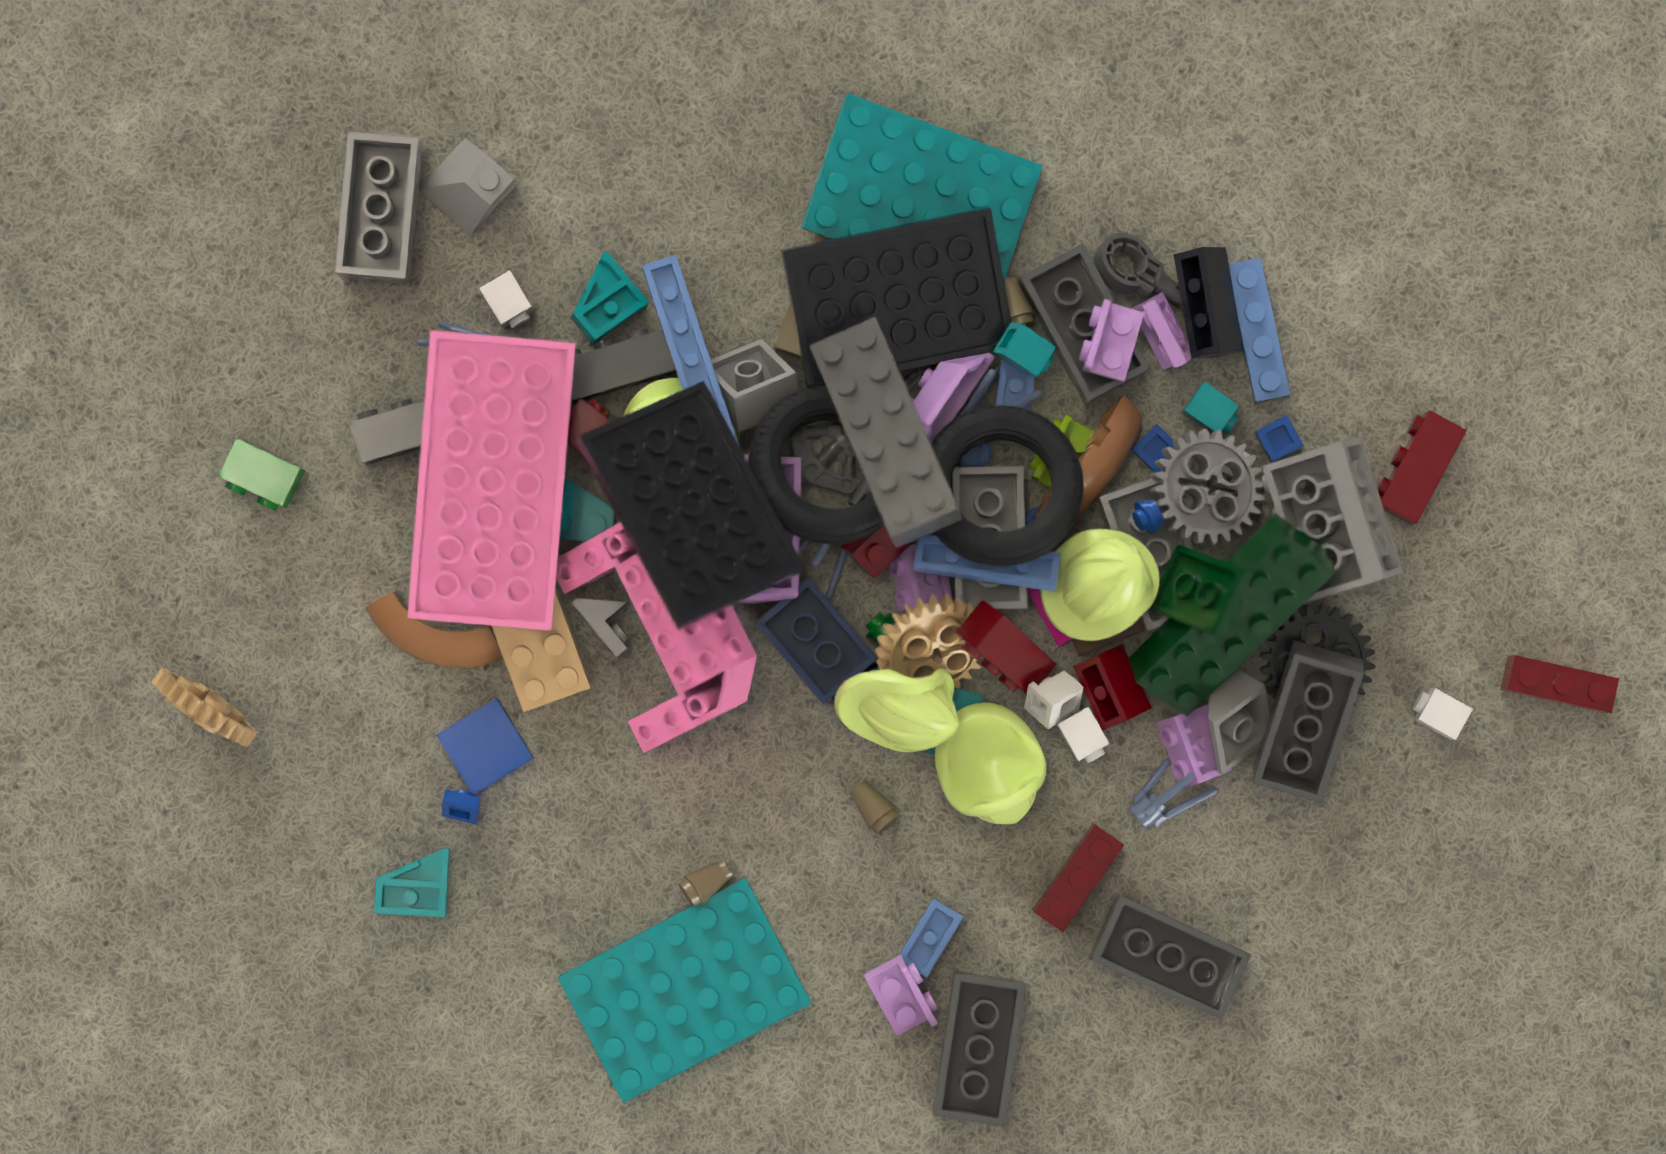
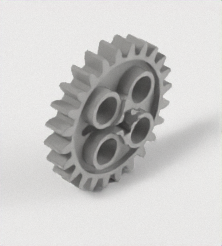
(1211, 456)

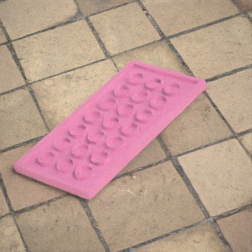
(491, 480)

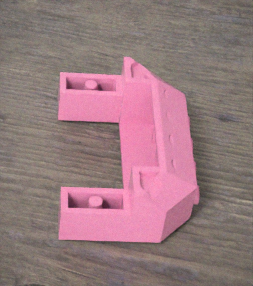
(706, 661)

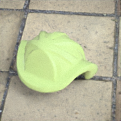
(1101, 584)
(899, 709)
(991, 764)

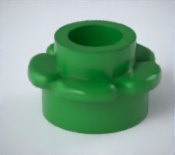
(876, 627)

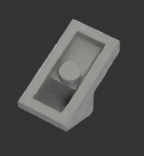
(597, 614)

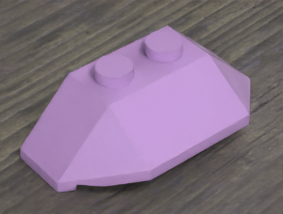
(947, 390)

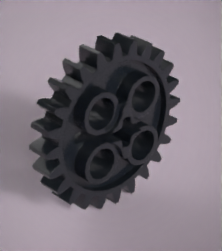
(1330, 625)

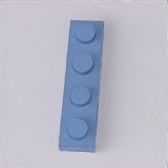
(1258, 331)
(938, 559)

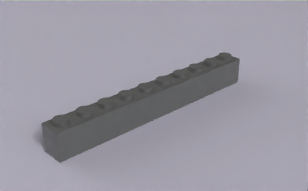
(595, 373)

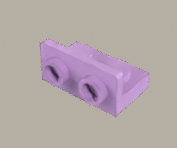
(1163, 332)
(1112, 340)
(915, 585)
(1190, 745)
(899, 995)

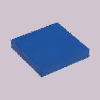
(485, 746)

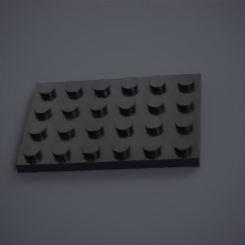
(925, 281)
(690, 504)

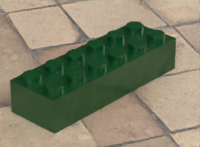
(1188, 664)

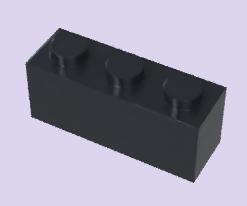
(1208, 302)

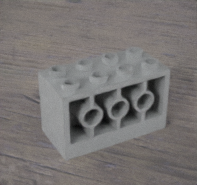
(1338, 506)

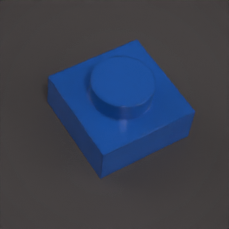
(1278, 438)
(1151, 446)
(461, 806)

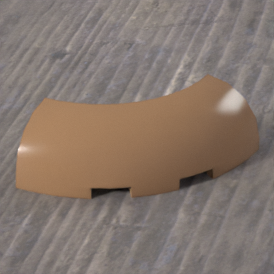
(1105, 451)
(431, 644)

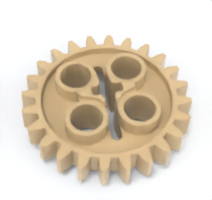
(927, 640)
(204, 707)

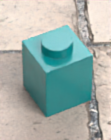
(1025, 350)
(1211, 409)

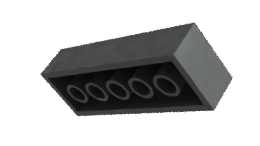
(885, 432)

